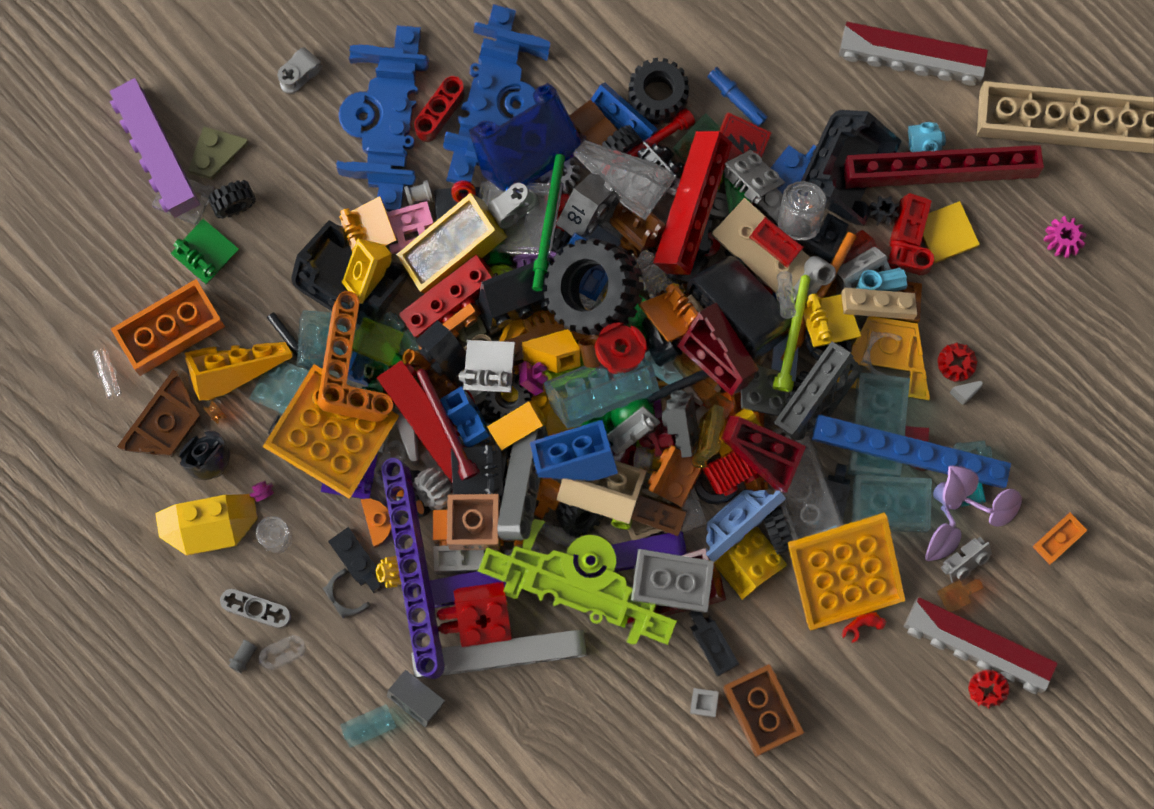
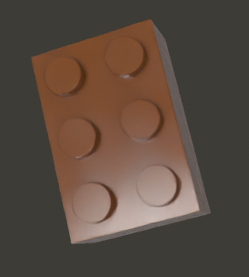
(762, 710)

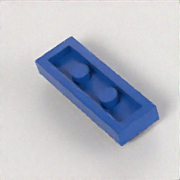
(621, 112)

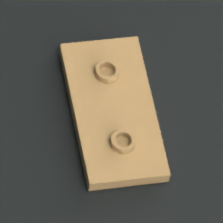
(734, 236)

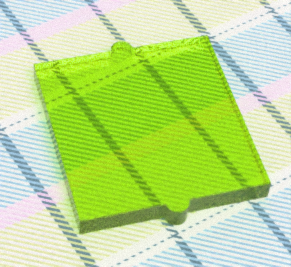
(377, 341)

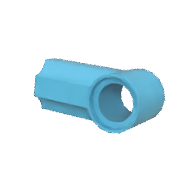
(887, 280)

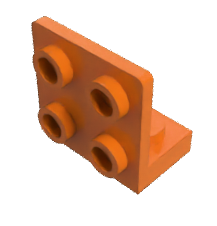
(674, 476)

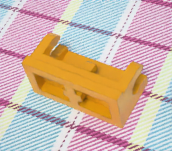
(517, 424)

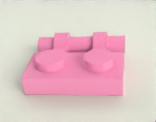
(409, 220)

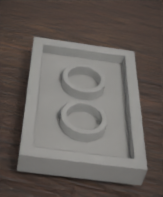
(672, 580)

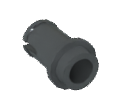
(242, 657)

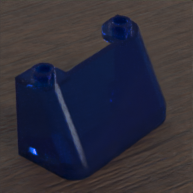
(526, 143)

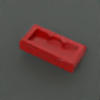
(776, 242)

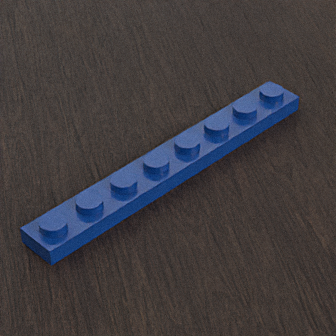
(908, 450)

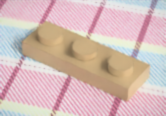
(879, 303)

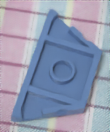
(738, 518)

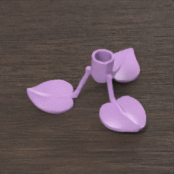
(959, 484)

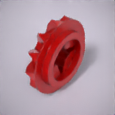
(955, 372)
(985, 679)

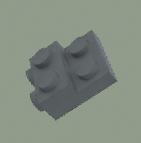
(682, 420)

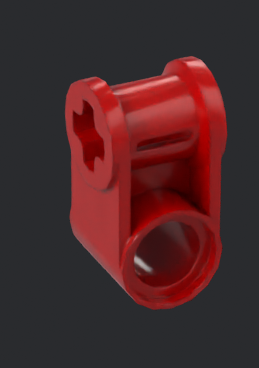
(908, 257)

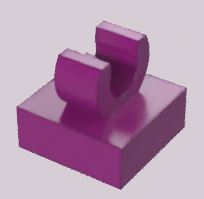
(532, 376)

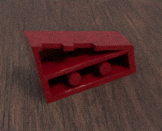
(719, 350)
(765, 451)

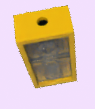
(451, 242)

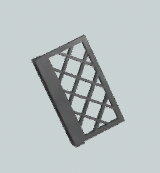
(819, 384)

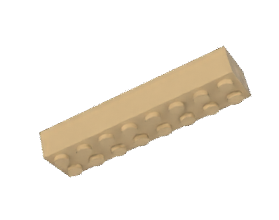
(1066, 117)

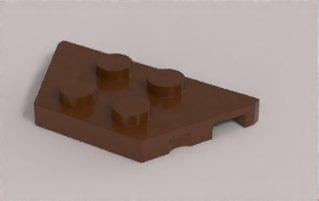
(163, 421)

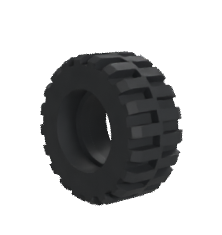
(565, 281)

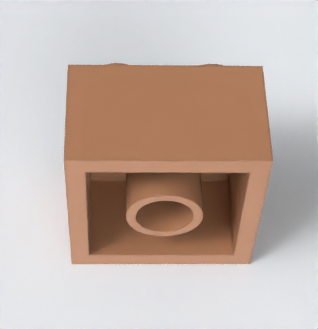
(473, 521)

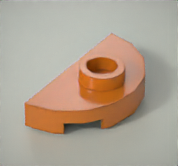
(377, 520)

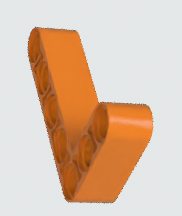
(341, 363)

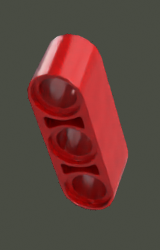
(443, 98)

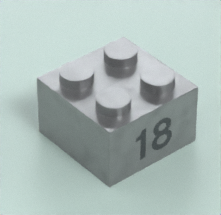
(587, 206)

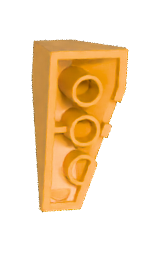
(220, 372)

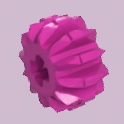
(1062, 229)

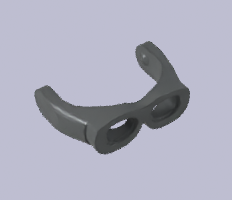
(344, 612)

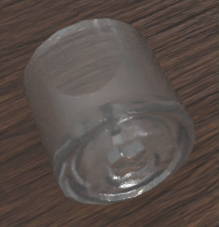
(802, 210)

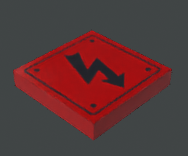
(743, 136)

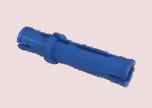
(733, 93)

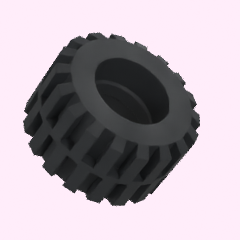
(658, 72)

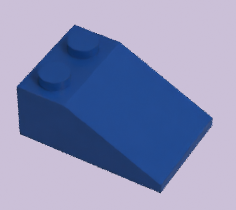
(575, 454)

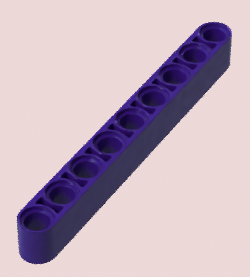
(420, 577)

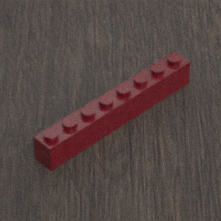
(943, 166)

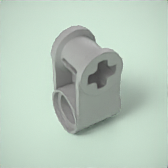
(300, 67)
(510, 205)

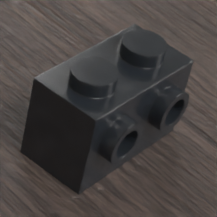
(443, 350)

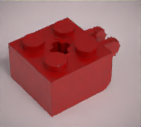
(480, 615)

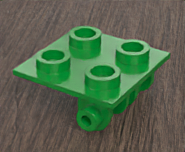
(204, 251)

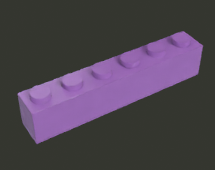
(154, 147)

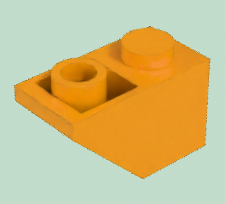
(555, 351)

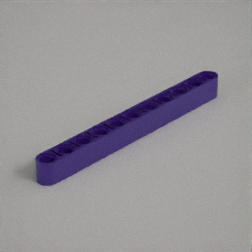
(625, 553)

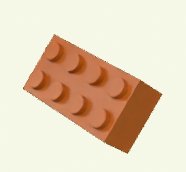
(167, 327)

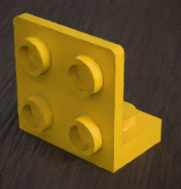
(749, 563)

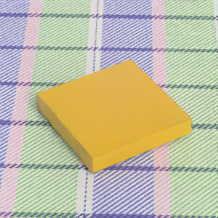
(949, 232)

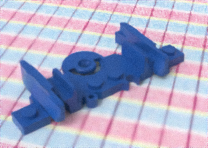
(495, 77)
(390, 94)

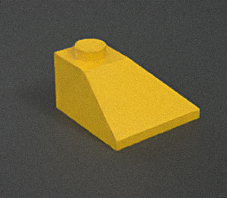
(366, 268)

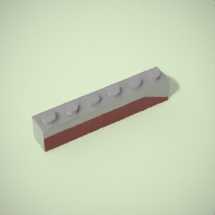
(913, 53)
(979, 645)

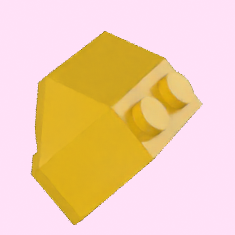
(207, 523)

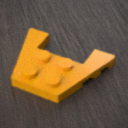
(893, 354)

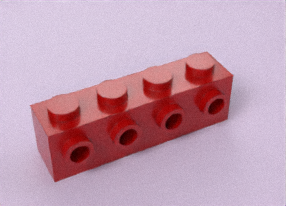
(447, 296)

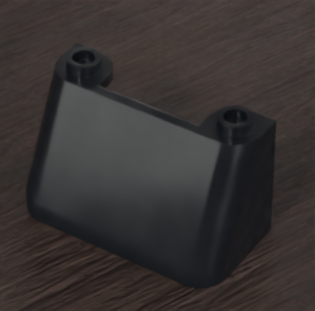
(844, 135)
(322, 266)
(744, 303)

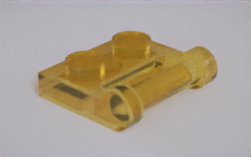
(709, 443)

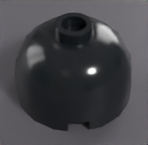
(206, 456)

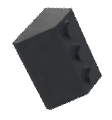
(511, 297)

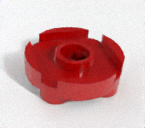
(617, 361)

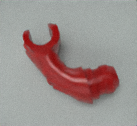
(868, 619)

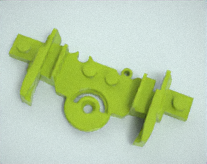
(557, 575)

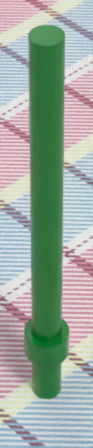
(541, 263)

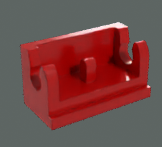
(911, 220)

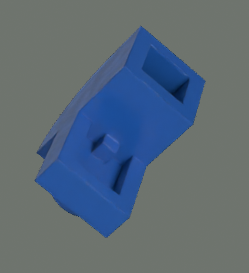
(465, 416)

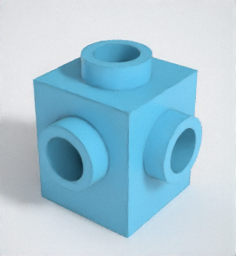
(925, 137)

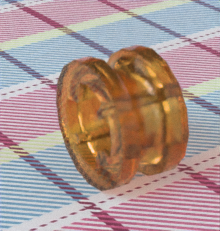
(214, 412)

